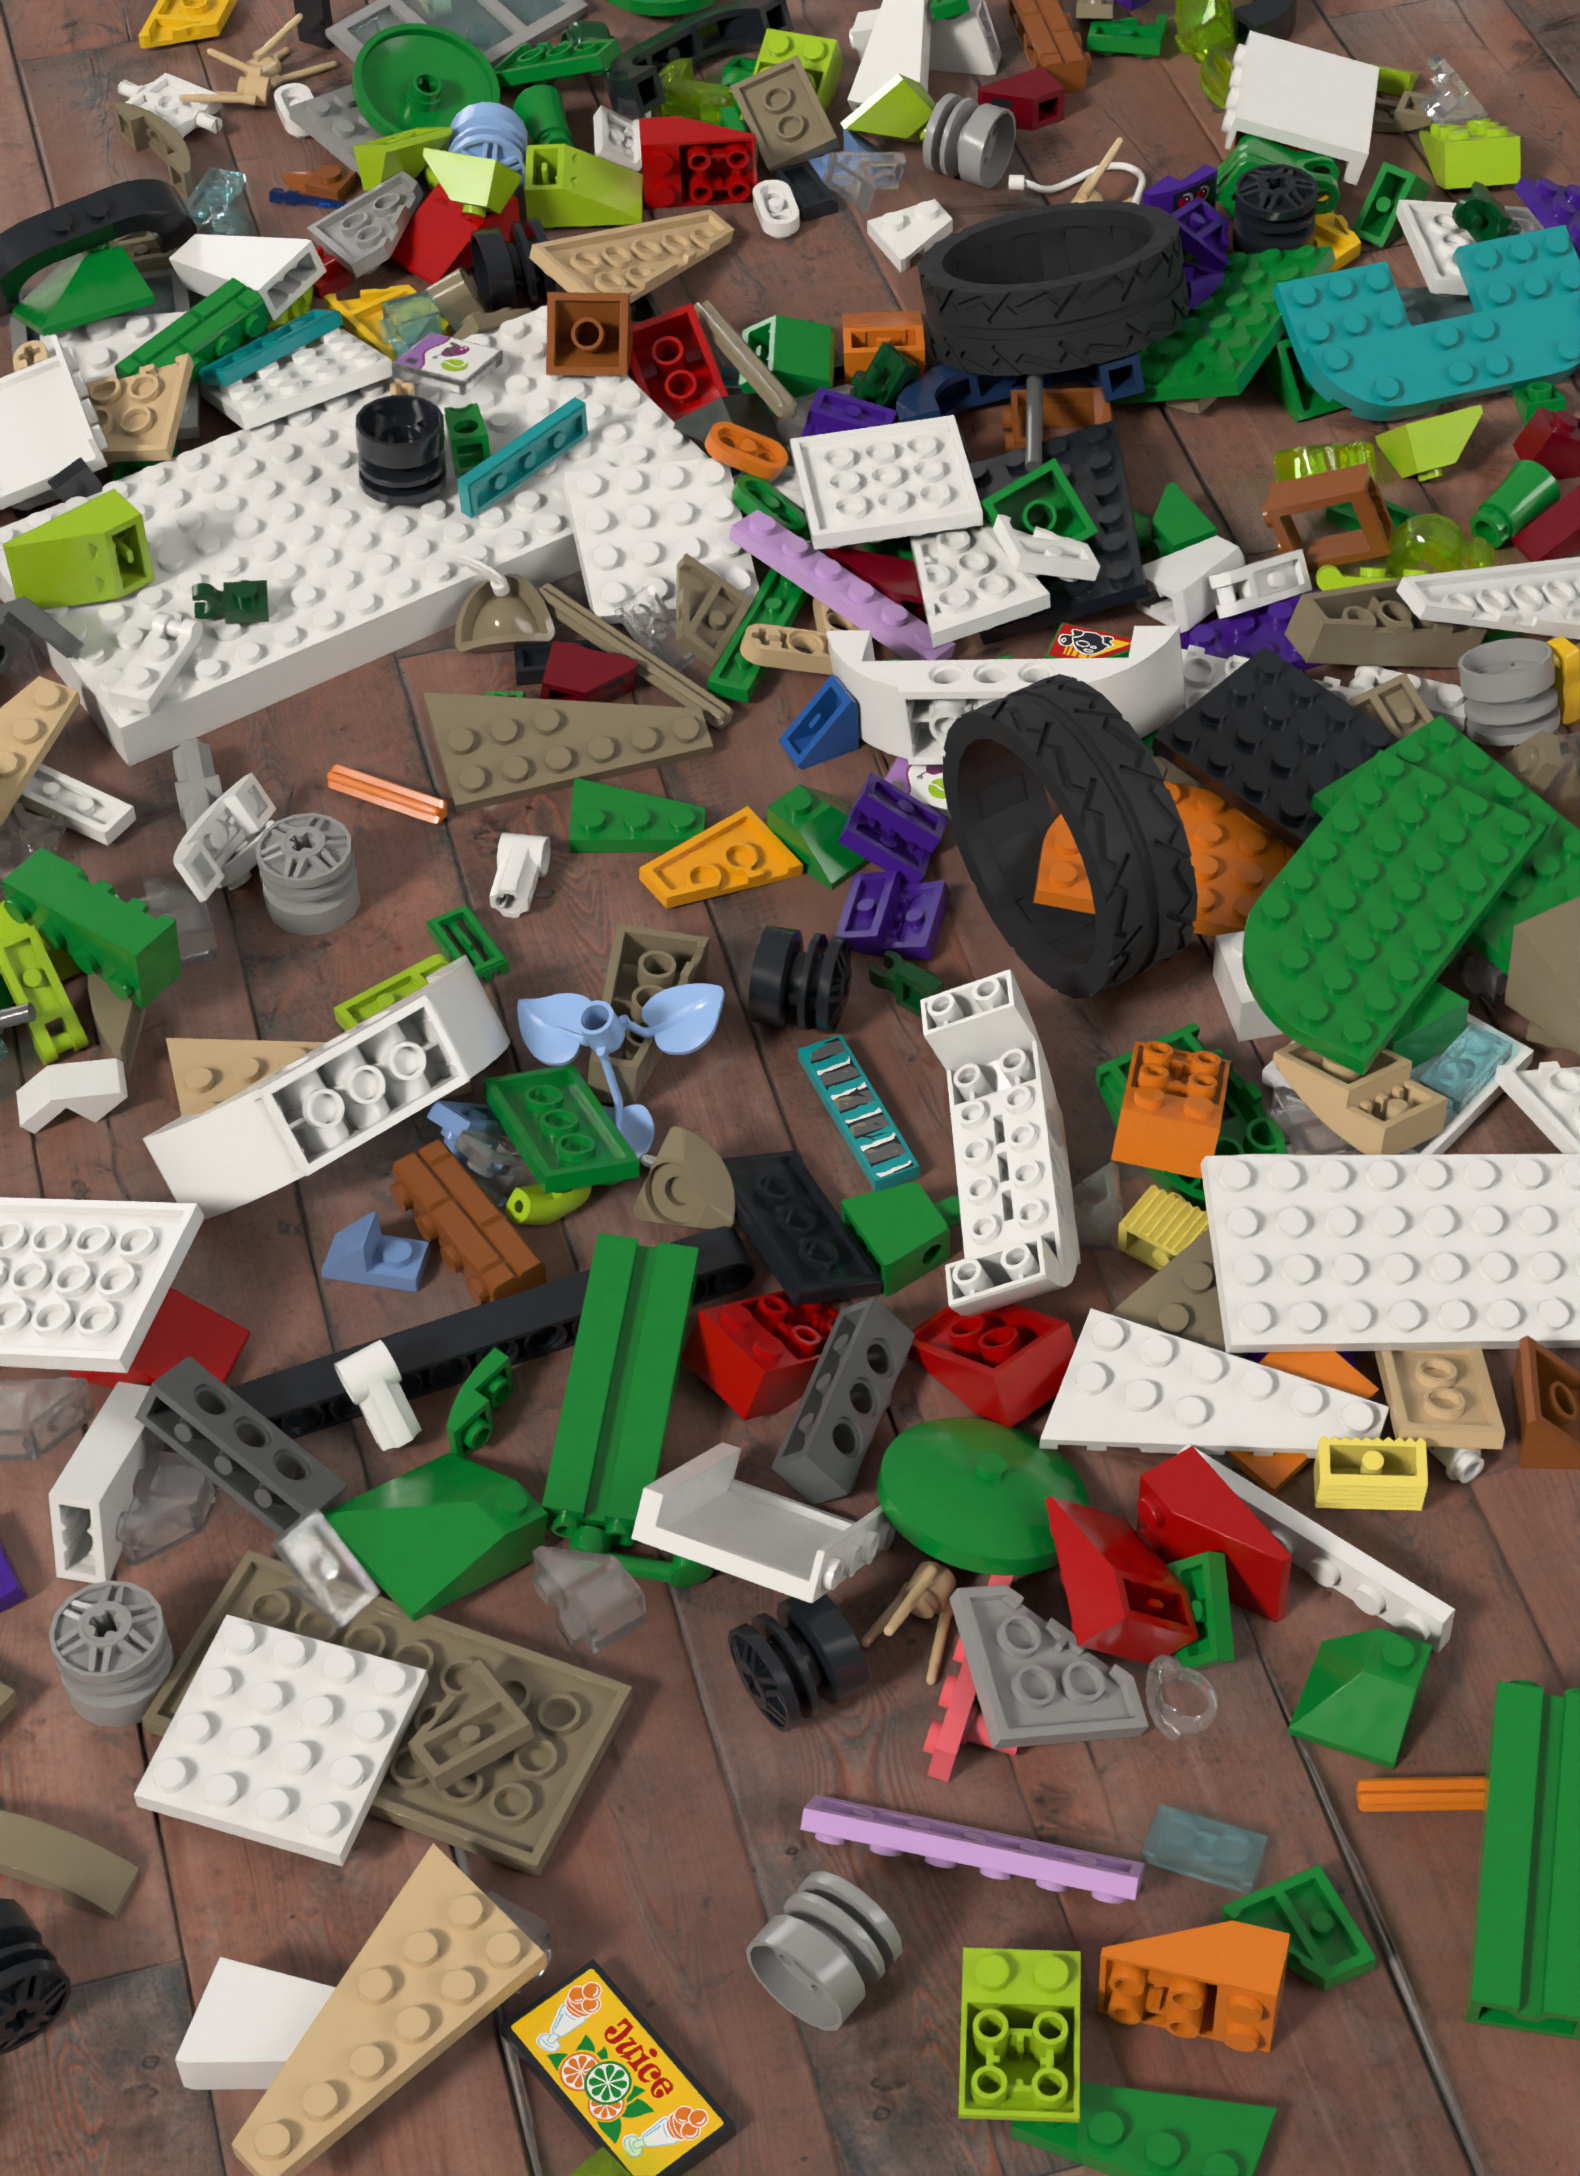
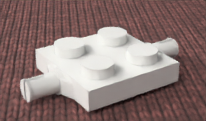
(163, 100)

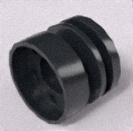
(1274, 209)
(506, 266)
(401, 449)
(790, 978)
(798, 1659)
(30, 1979)

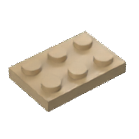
(1441, 1398)

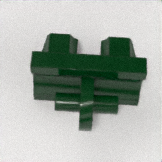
(1483, 215)
(884, 377)

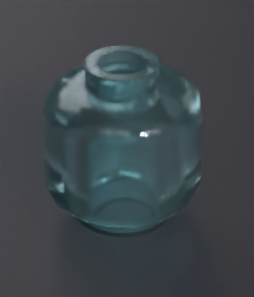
(226, 221)

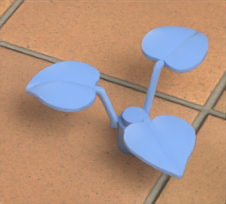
(561, 1023)

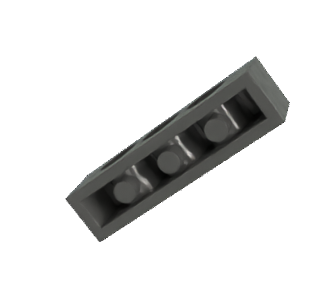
(844, 1402)
(237, 1447)

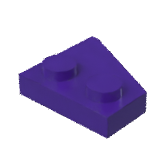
(1203, 232)

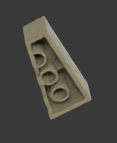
(1374, 628)
(640, 967)

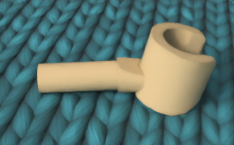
(401, 387)

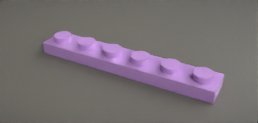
(837, 588)
(995, 1853)

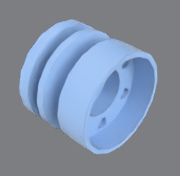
(491, 133)

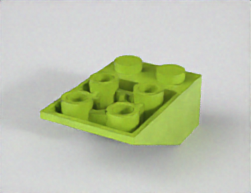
(818, 55)
(1472, 153)
(579, 189)
(82, 555)
(1020, 2035)

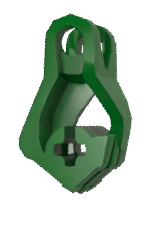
(1259, 151)

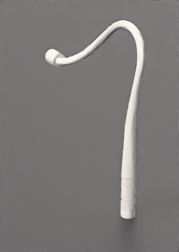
(1018, 182)

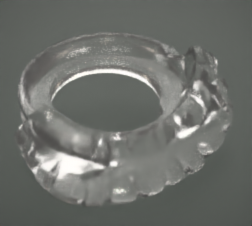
(1163, 1672)

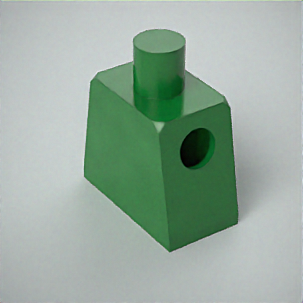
(902, 1231)

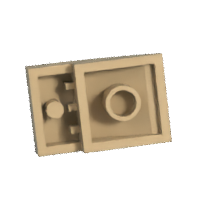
(1371, 1112)

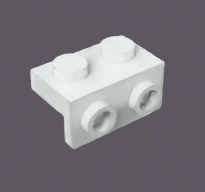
(618, 138)

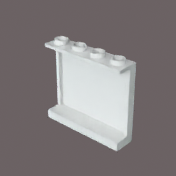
(1302, 100)
(45, 426)
(755, 1532)

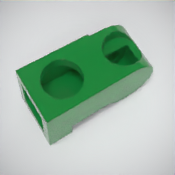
(466, 437)

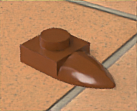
(325, 182)

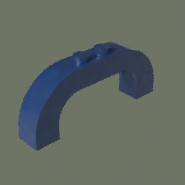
(950, 391)

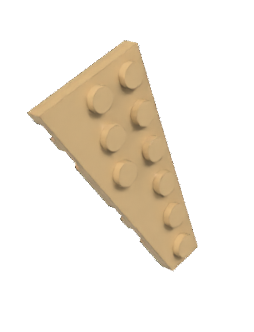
(409, 1995)

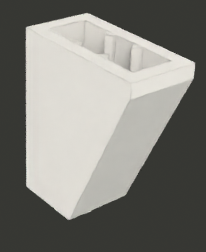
(1181, 584)

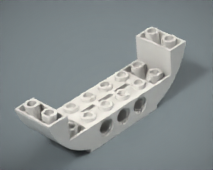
(915, 702)
(333, 1096)
(1006, 1148)

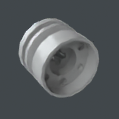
(969, 140)
(1509, 691)
(308, 874)
(111, 1652)
(824, 1950)

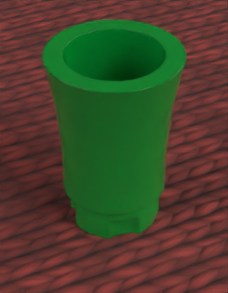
(543, 115)
(1515, 503)

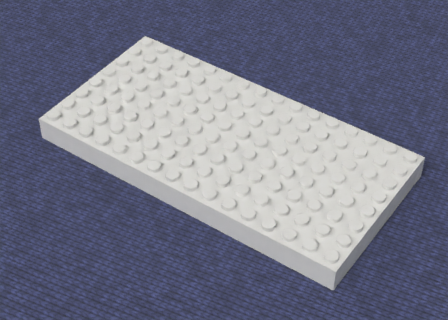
(338, 566)

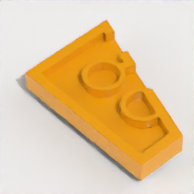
(720, 861)

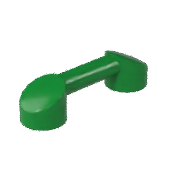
(678, 1572)

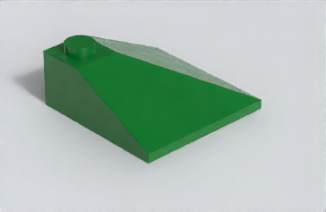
(84, 291)
(440, 1532)

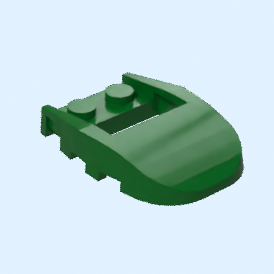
(1245, 1133)

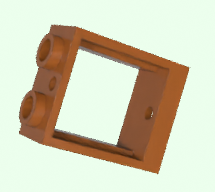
(1060, 409)
(1327, 489)

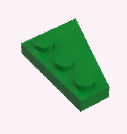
(629, 821)

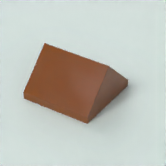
(588, 334)
(1545, 1408)

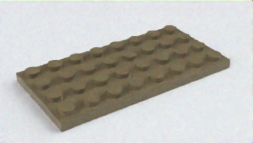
(500, 1812)

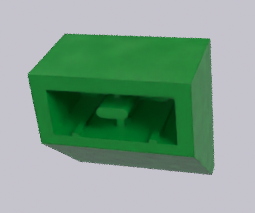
(795, 352)

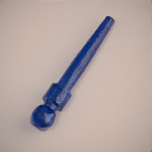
(294, 198)

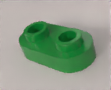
(757, 494)

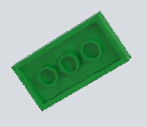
(560, 1129)

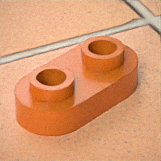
(746, 450)

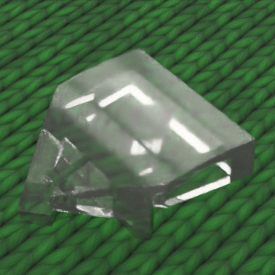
(24, 835)

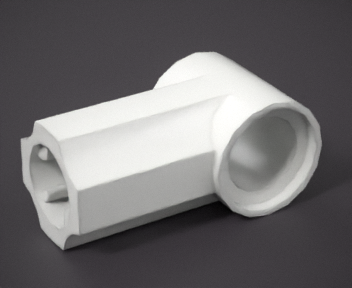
(519, 865)
(374, 1385)

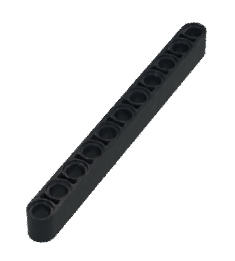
(451, 1347)

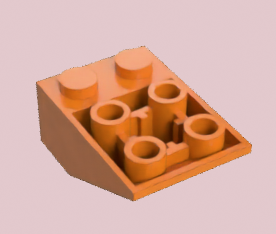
(867, 330)
(1171, 1108)
(1199, 1982)

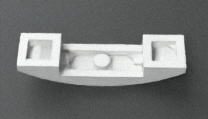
(219, 833)

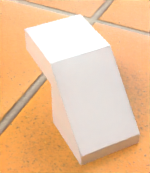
(83, 1087)

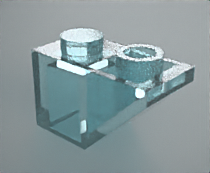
(409, 321)

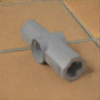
(196, 777)

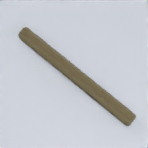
(746, 360)
(649, 665)

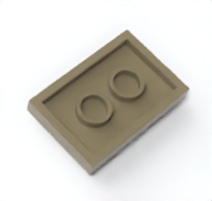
(784, 115)

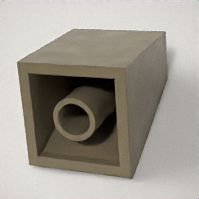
(1546, 972)

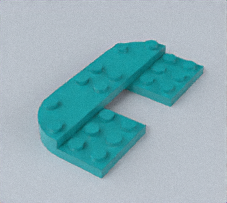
(1368, 357)

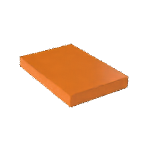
(1320, 1367)

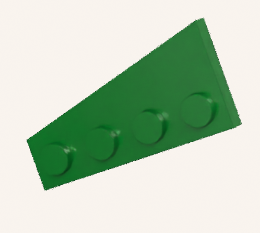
(562, 61)
(1155, 2134)

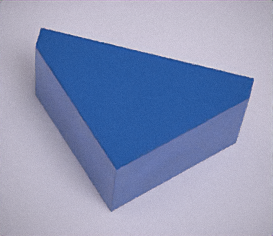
(823, 727)

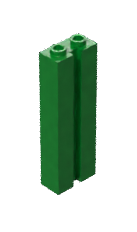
(620, 1385)
(1529, 1867)

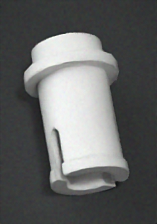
(1459, 1462)

